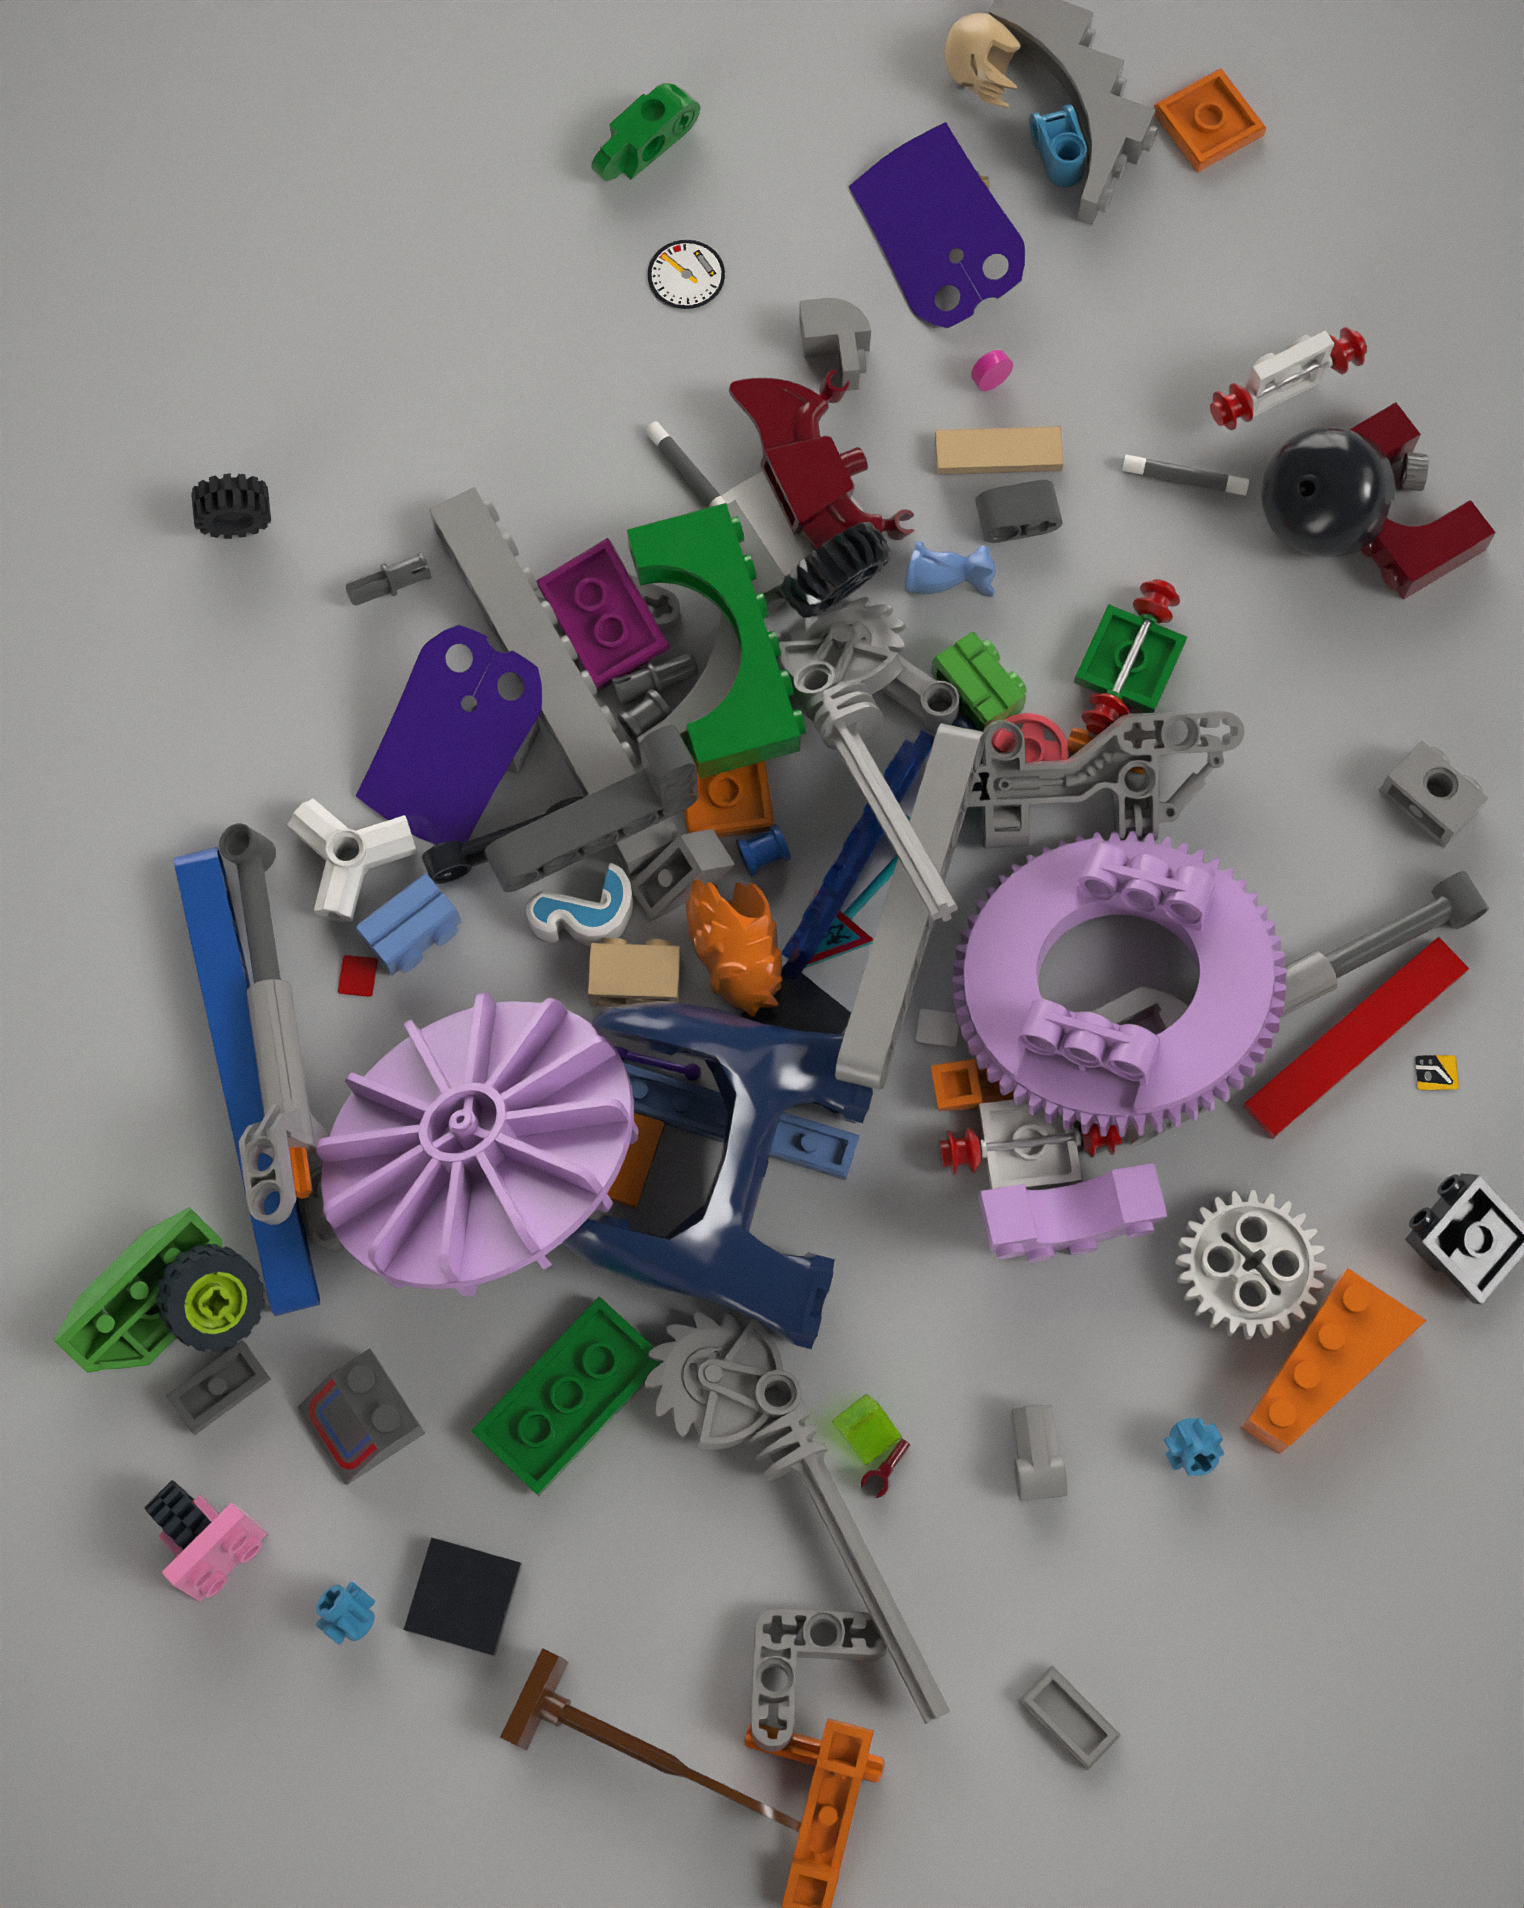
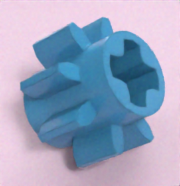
(1194, 1446)
(345, 1613)

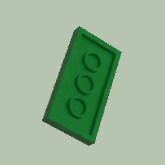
(567, 1396)

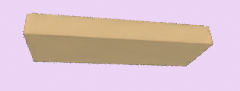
(999, 450)

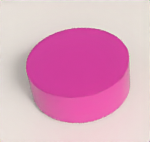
(991, 370)

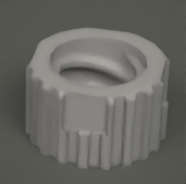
(1414, 471)

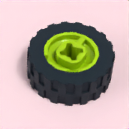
(210, 1297)

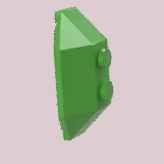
(117, 1314)

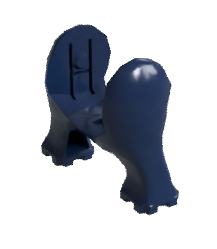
(712, 1251)

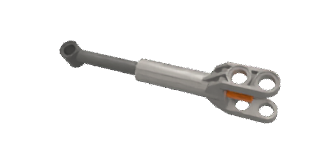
(1314, 973)
(288, 1127)

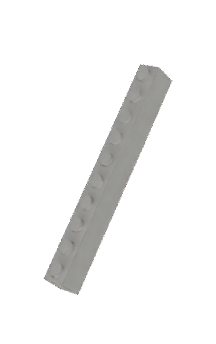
(526, 626)

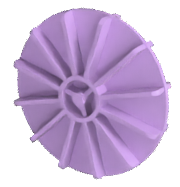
(477, 1145)

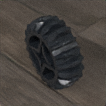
(836, 569)

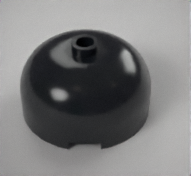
(1327, 491)

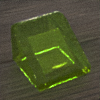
(867, 1429)

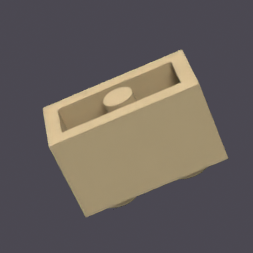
(633, 972)

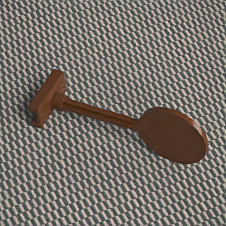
(541, 1702)

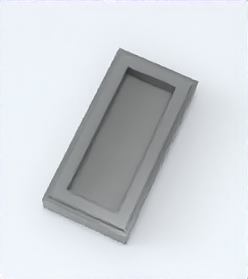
(1069, 1717)

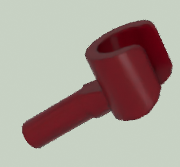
(887, 1467)

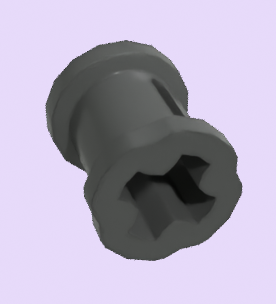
(644, 715)

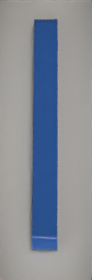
(223, 984)

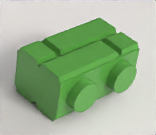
(982, 683)

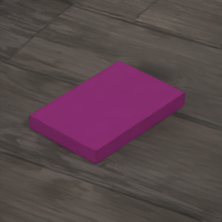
(603, 614)

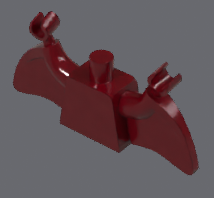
(803, 467)

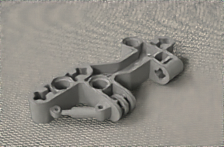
(1100, 764)

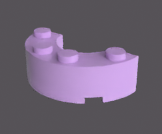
(1072, 1215)

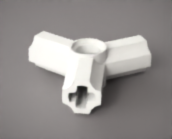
(340, 878)

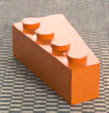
(1335, 1351)

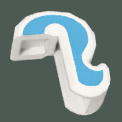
(583, 919)

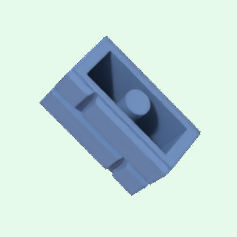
(409, 925)

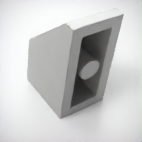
(669, 877)

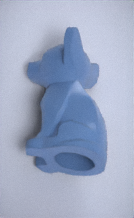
(940, 571)

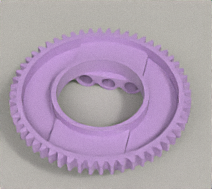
(1081, 1060)

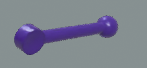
(691, 1071)

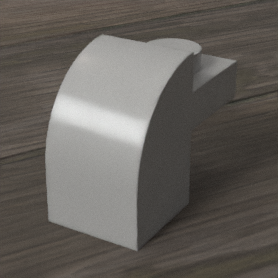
(835, 328)

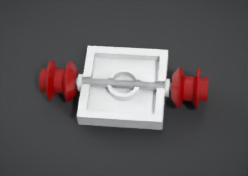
(1287, 374)
(1024, 1147)

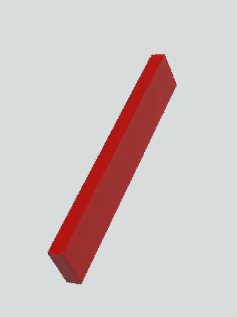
(1355, 1037)

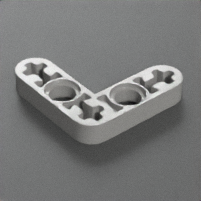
(785, 1655)

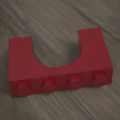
(1419, 554)

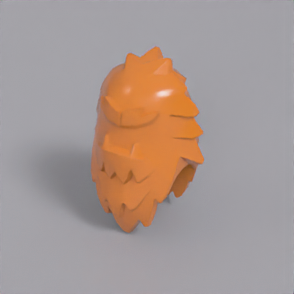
(736, 944)

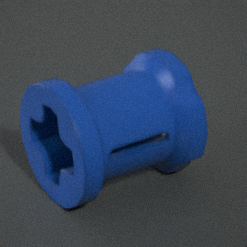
(763, 849)

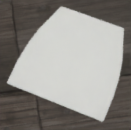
(769, 522)

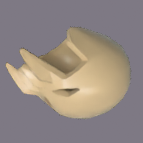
(979, 55)

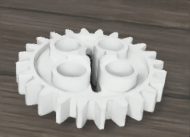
(1280, 1238)

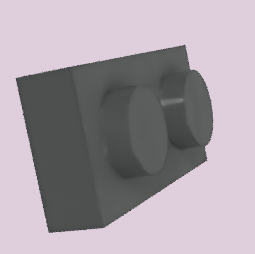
(218, 1387)

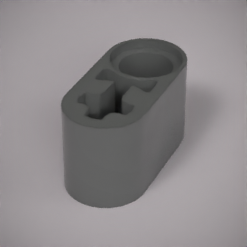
(1018, 511)

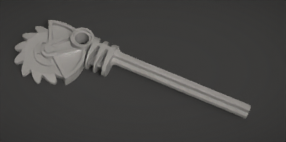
(835, 672)
(718, 1385)

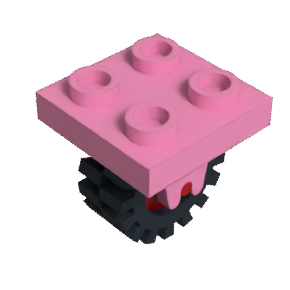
(203, 1540)

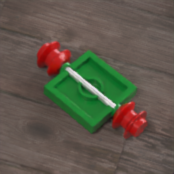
(1131, 657)

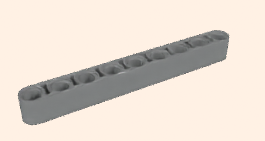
(905, 921)

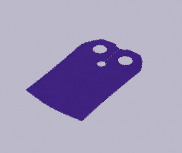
(924, 206)
(437, 757)

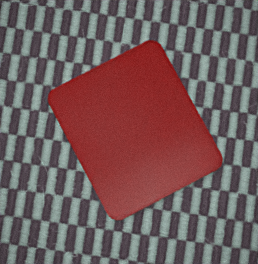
(357, 975)

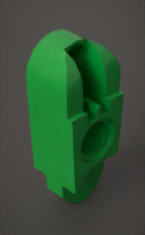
(646, 131)

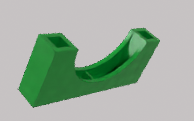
(705, 556)

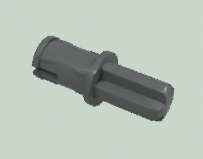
(387, 580)
(654, 677)

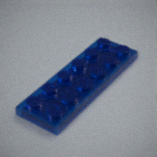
(851, 860)

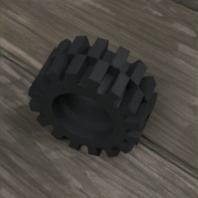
(231, 506)

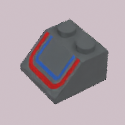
(360, 1416)

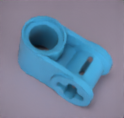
(1060, 138)

